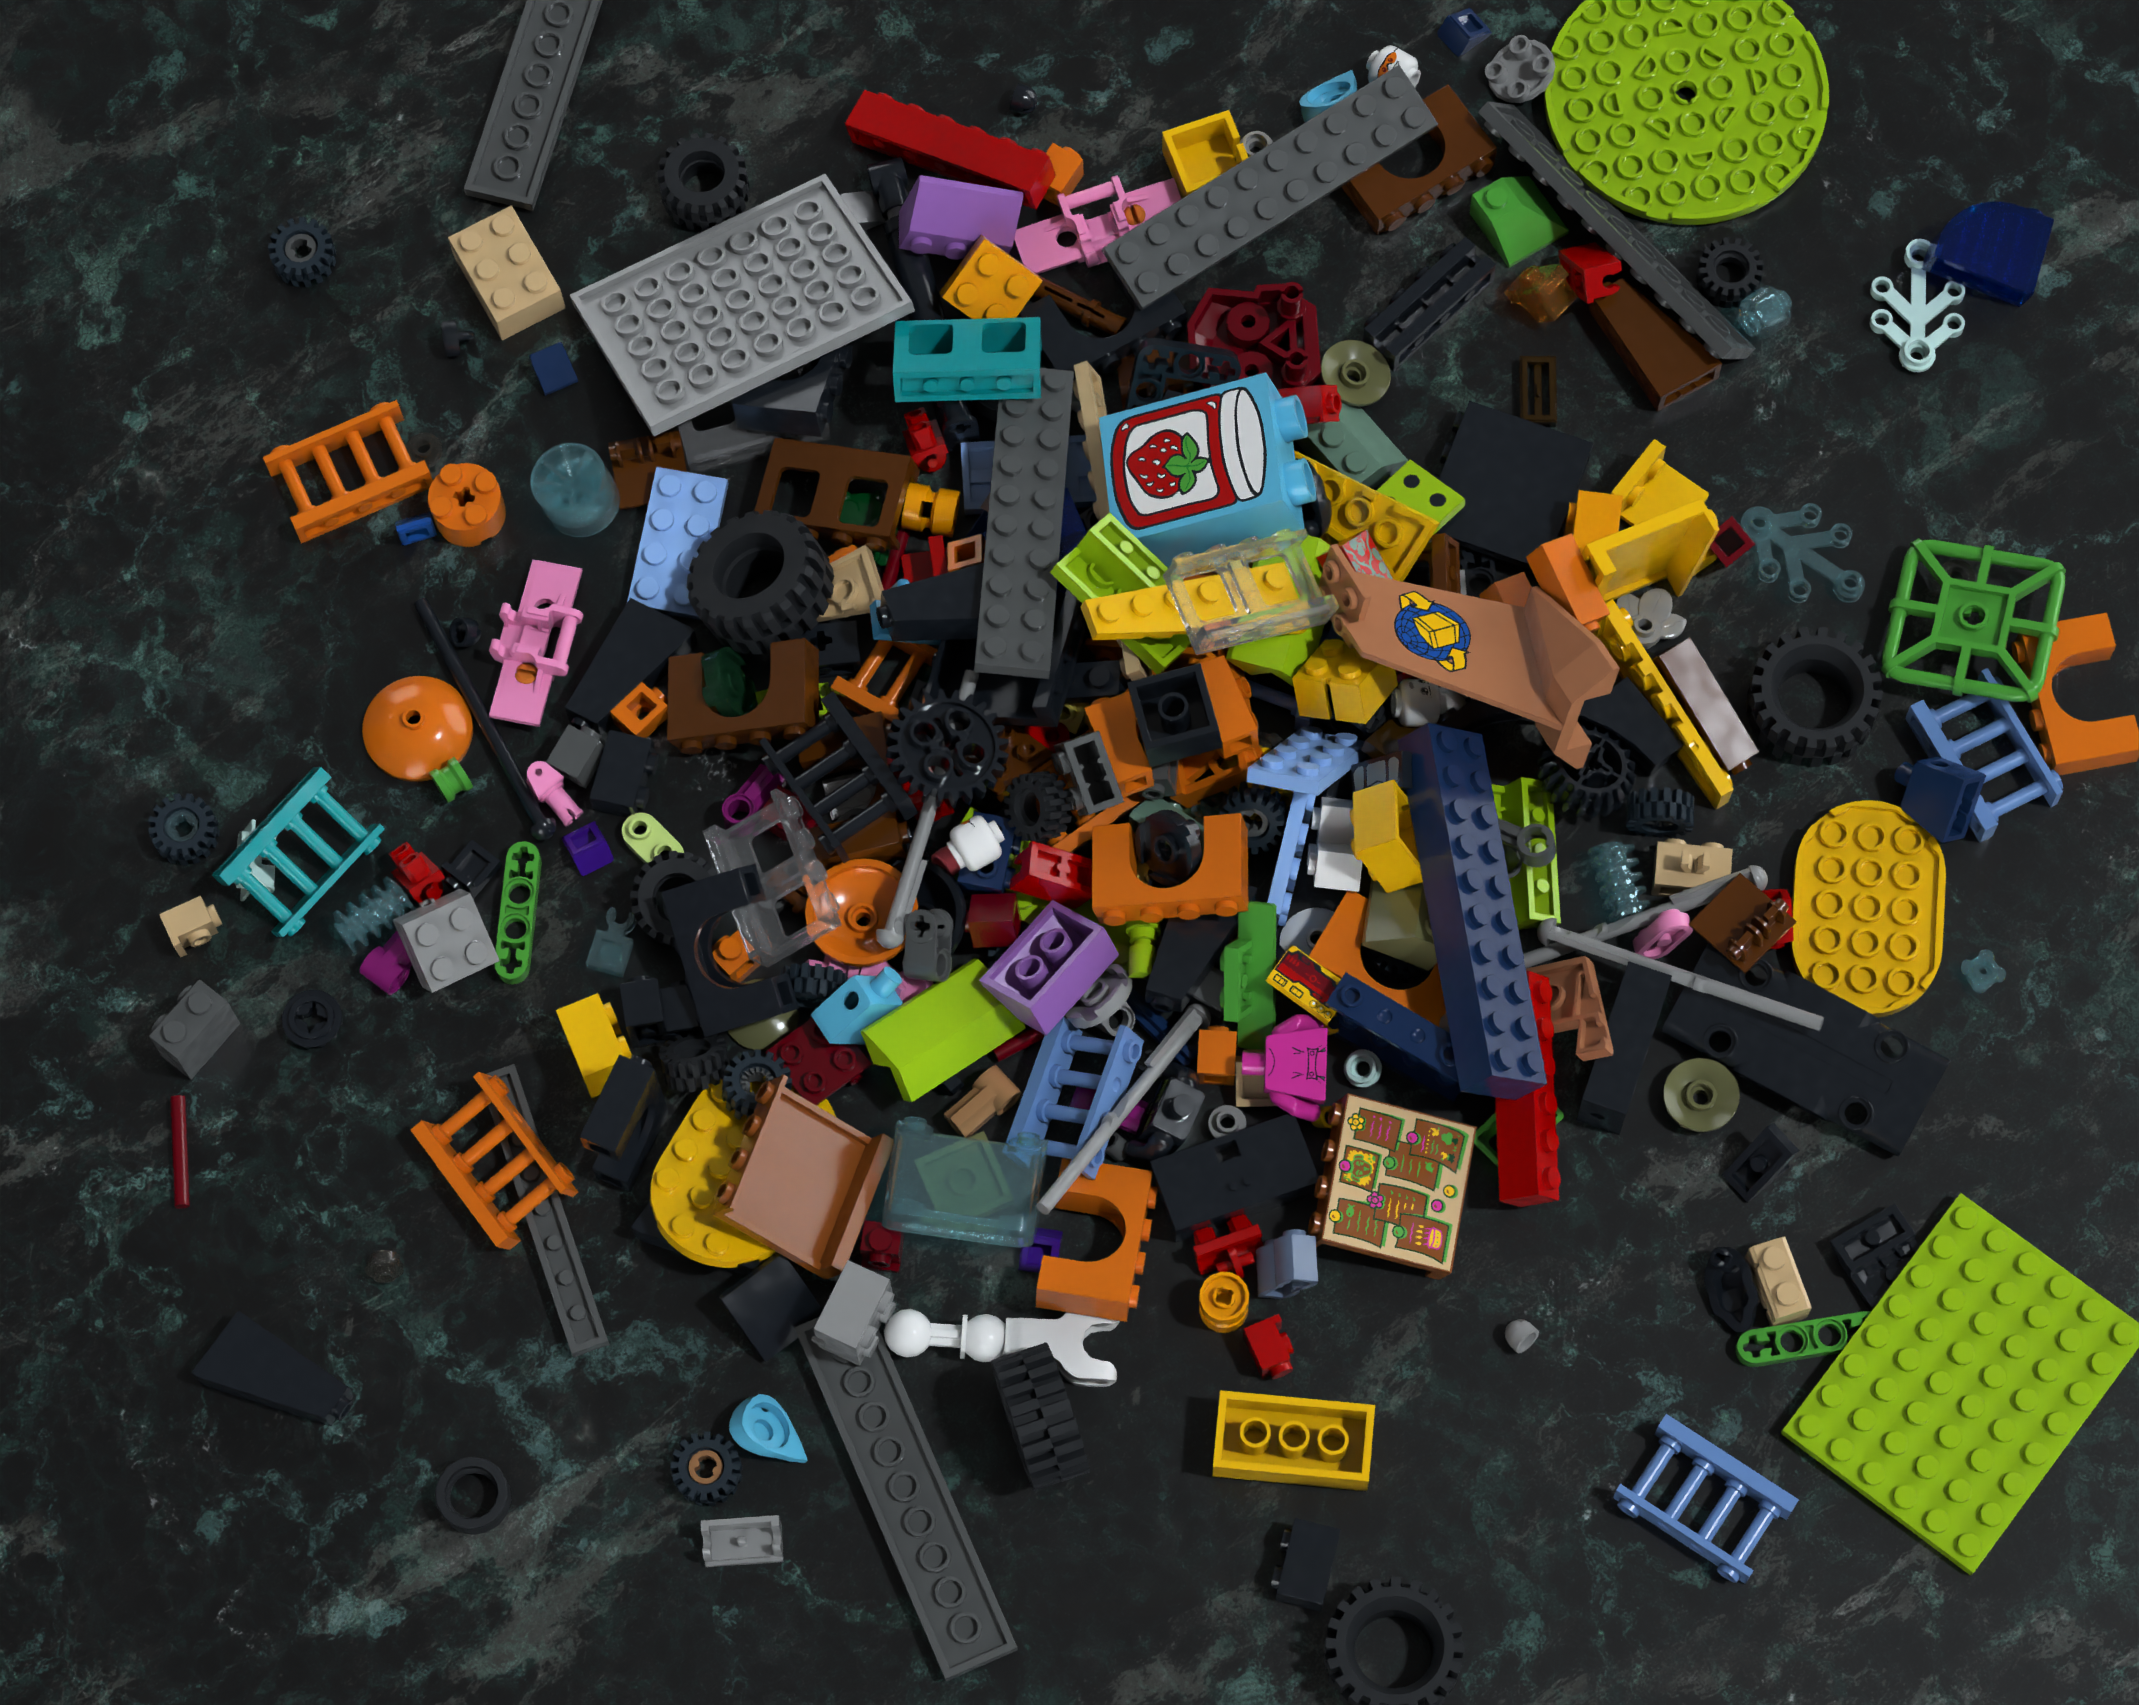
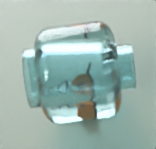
(1765, 312)

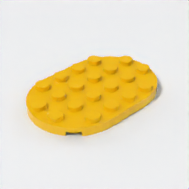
(1869, 906)
(690, 1176)

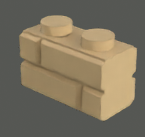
(1778, 1282)

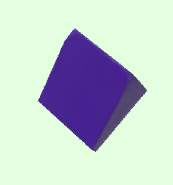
(588, 848)
(1046, 1243)

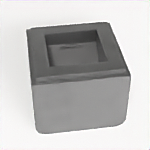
(864, 208)

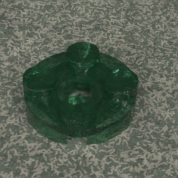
(727, 684)

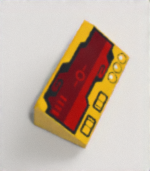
(1305, 983)

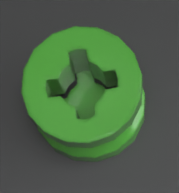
(451, 780)

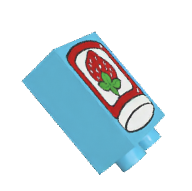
(1208, 467)

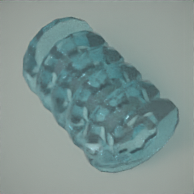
(1617, 880)
(371, 913)

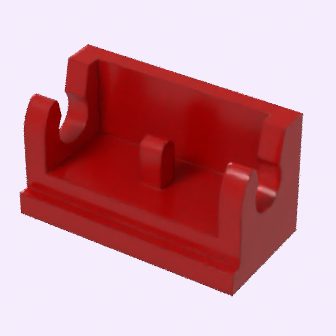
(1587, 268)
(1053, 875)

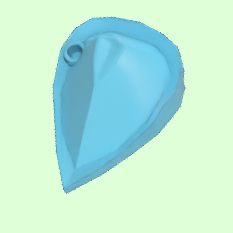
(1327, 95)
(766, 1430)

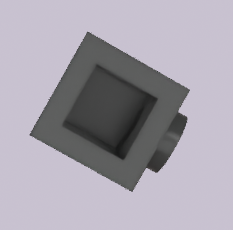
(577, 754)

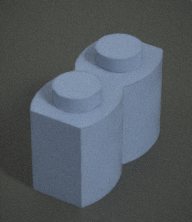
(1286, 1265)

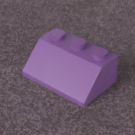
(951, 216)
(1050, 966)

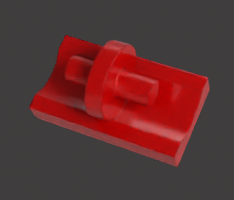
(924, 441)
(417, 873)
(1229, 1251)

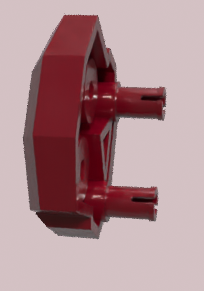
(1278, 319)

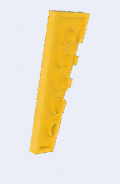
(1637, 665)

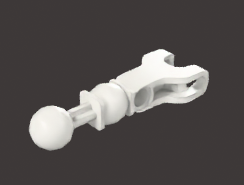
(989, 1338)

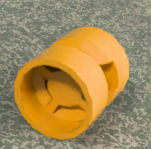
(943, 511)
(1223, 1302)

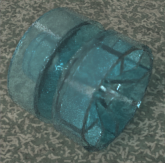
(575, 489)

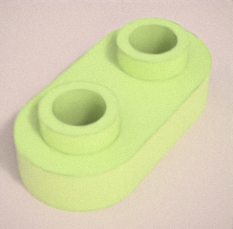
(652, 842)

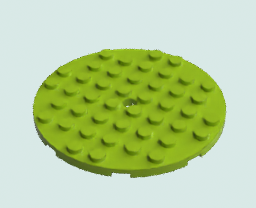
(1678, 160)

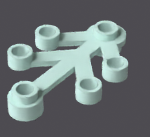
(1916, 312)

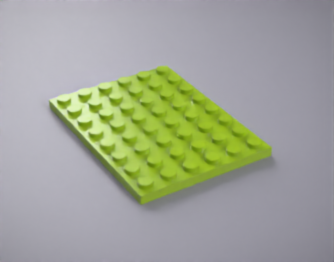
(1965, 1383)

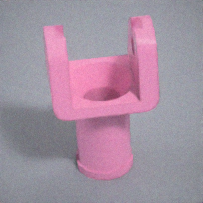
(548, 787)

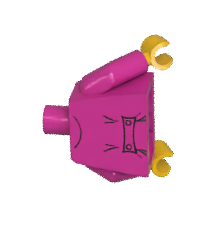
(1295, 1067)

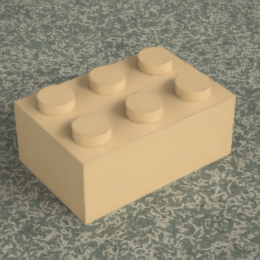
(506, 272)

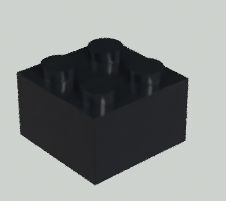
(1175, 715)

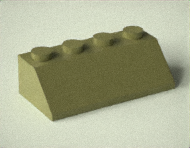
(1400, 925)

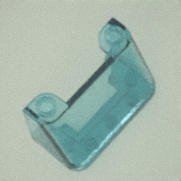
(964, 1185)

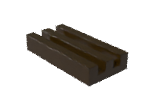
(1537, 361)

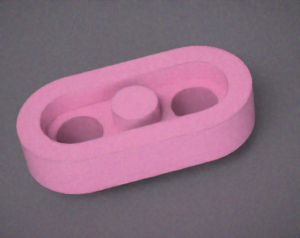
(1663, 934)

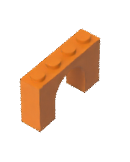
(1562, 576)
(1120, 732)
(2066, 742)
(1215, 888)
(1340, 953)
(1106, 1285)

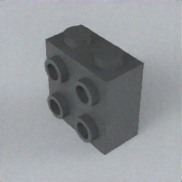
(1087, 773)
(194, 1028)

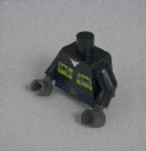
(1167, 1118)

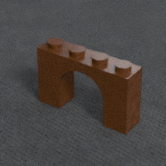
(1466, 153)
(785, 711)
(885, 837)

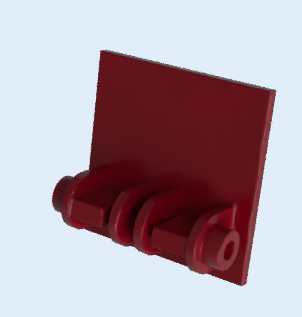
(816, 1064)

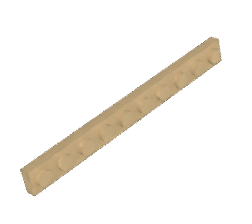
(1090, 393)

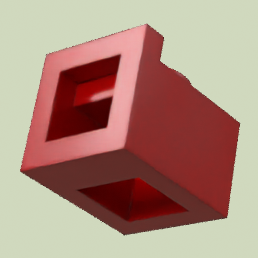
(1269, 1347)

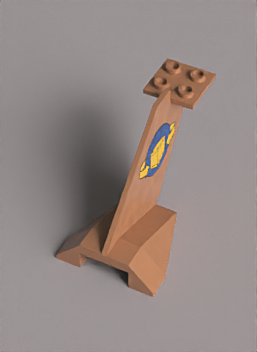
(1499, 653)

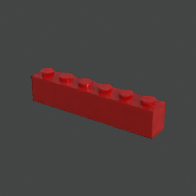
(949, 147)
(1528, 1125)

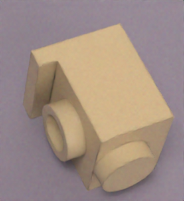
(191, 924)

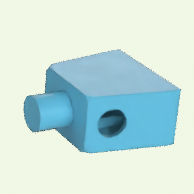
(857, 1005)

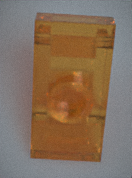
(1542, 291)

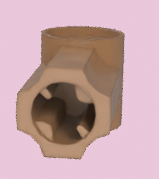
(990, 1095)

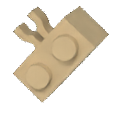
(1685, 866)

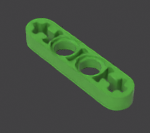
(514, 912)
(1808, 1334)

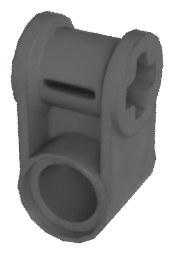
(926, 948)

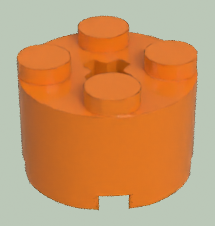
(480, 494)

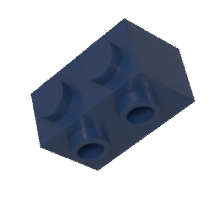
(997, 875)

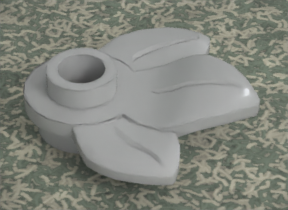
(1653, 615)

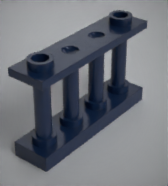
(1396, 1035)

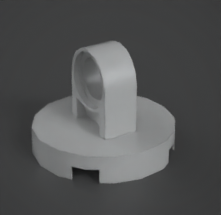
(1103, 1000)

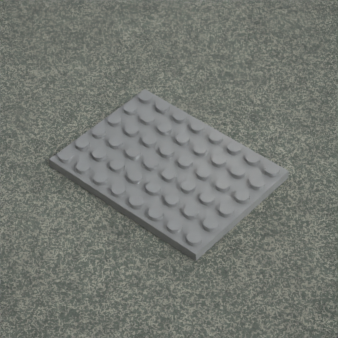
(741, 304)

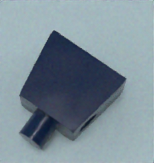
(1940, 795)

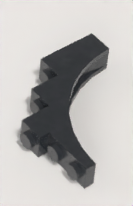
(1622, 712)

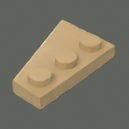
(855, 585)

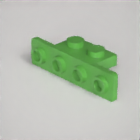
(1245, 968)

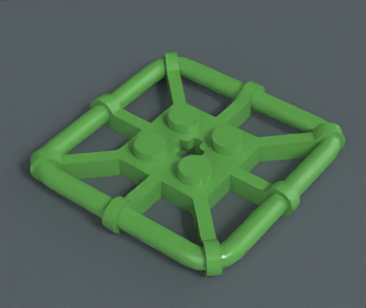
(1985, 639)

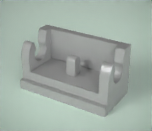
(742, 1541)

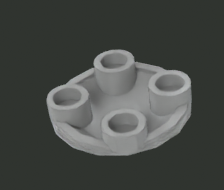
(1520, 70)

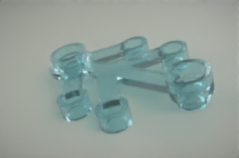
(1798, 550)

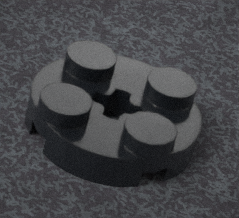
(1184, 842)

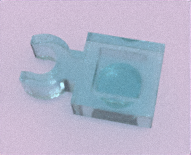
(611, 948)

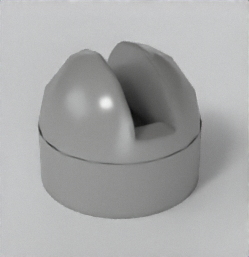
(1520, 1335)

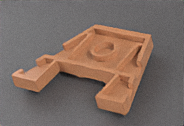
(1577, 1005)

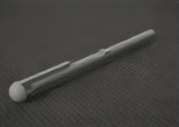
(914, 866)
(1682, 901)
(1549, 931)
(1194, 1017)

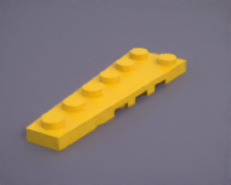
(1394, 527)
(1154, 614)

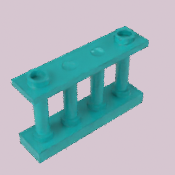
(262, 843)

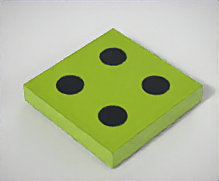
(1423, 493)

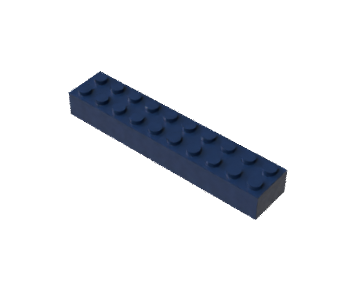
(1472, 914)

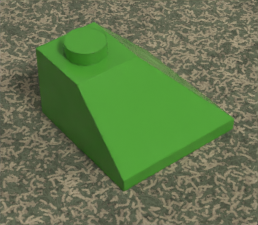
(1516, 218)

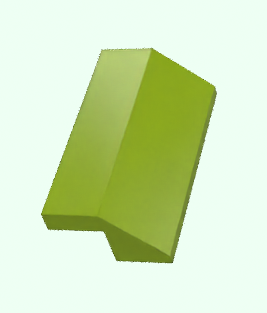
(1113, 563)
(1283, 653)
(1533, 889)
(940, 1031)

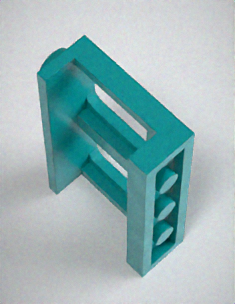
(967, 368)

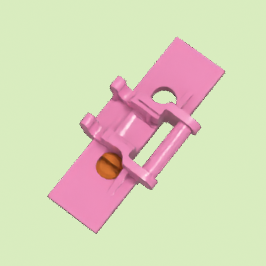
(1038, 241)
(524, 639)

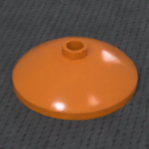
(416, 749)
(862, 890)

